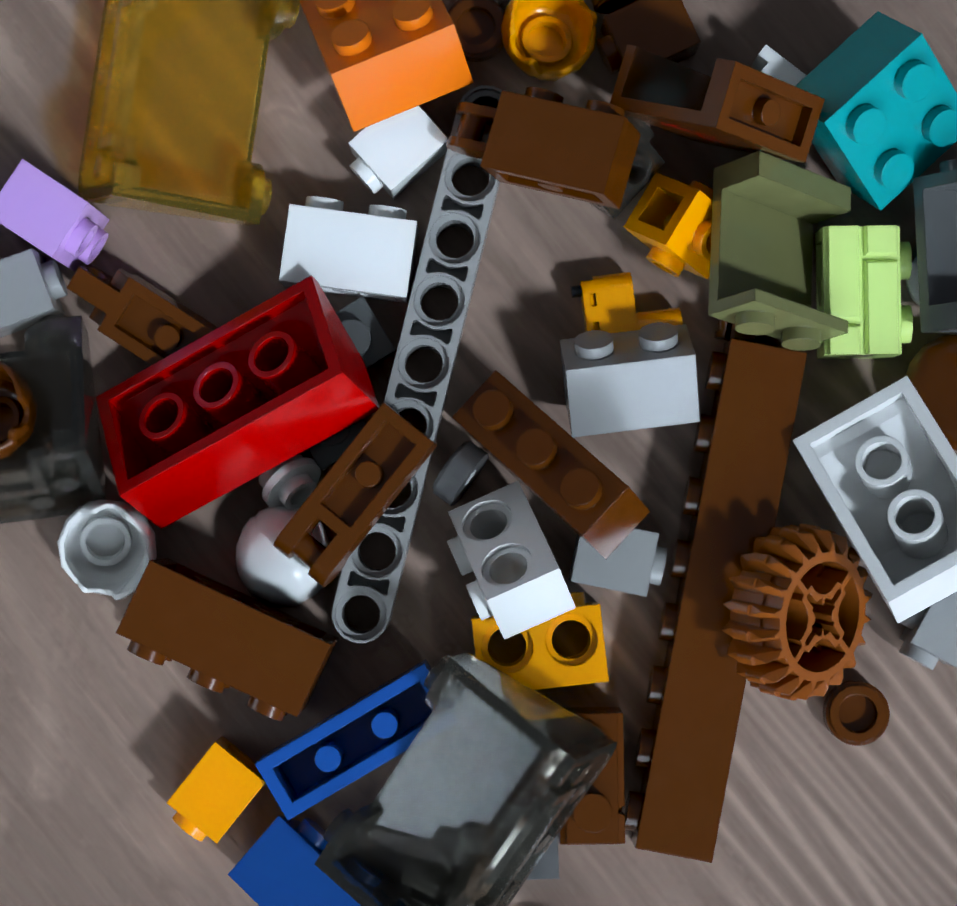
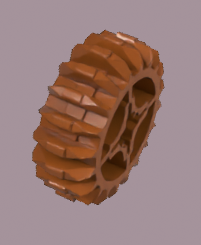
(797, 611)

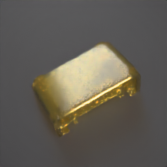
(180, 107)

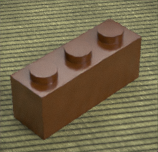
(551, 464)

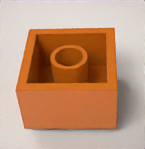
(387, 54)

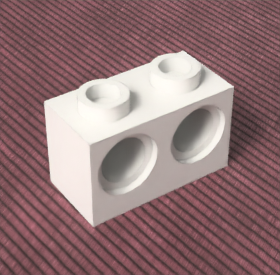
(510, 559)

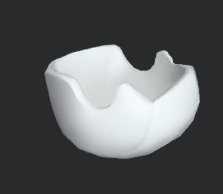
(106, 547)
(265, 569)

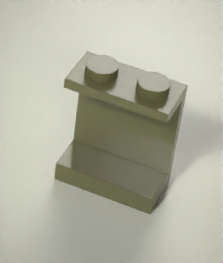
(766, 246)

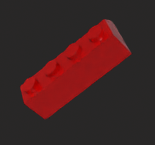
(234, 404)

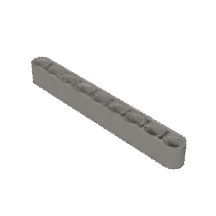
(428, 398)

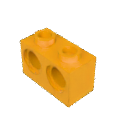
(541, 664)

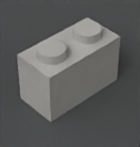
(630, 379)

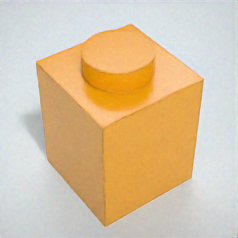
(216, 791)

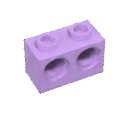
(52, 217)

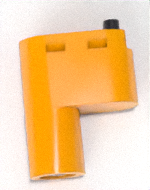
(611, 307)

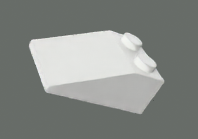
(892, 492)

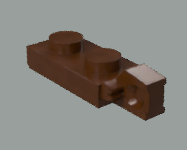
(137, 313)

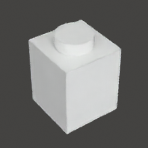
(397, 151)

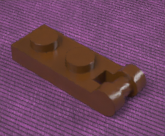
(355, 492)

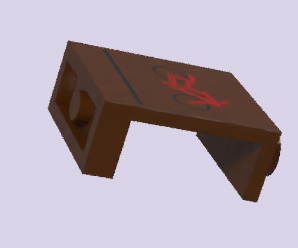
(728, 110)

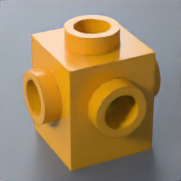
(675, 225)

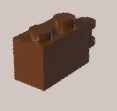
(551, 144)

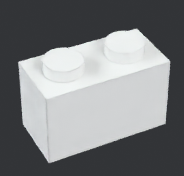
(350, 250)

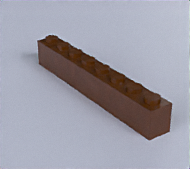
(698, 687)

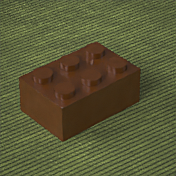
(225, 638)

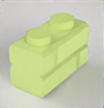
(861, 282)

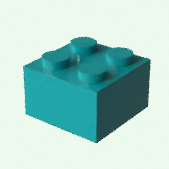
(883, 109)

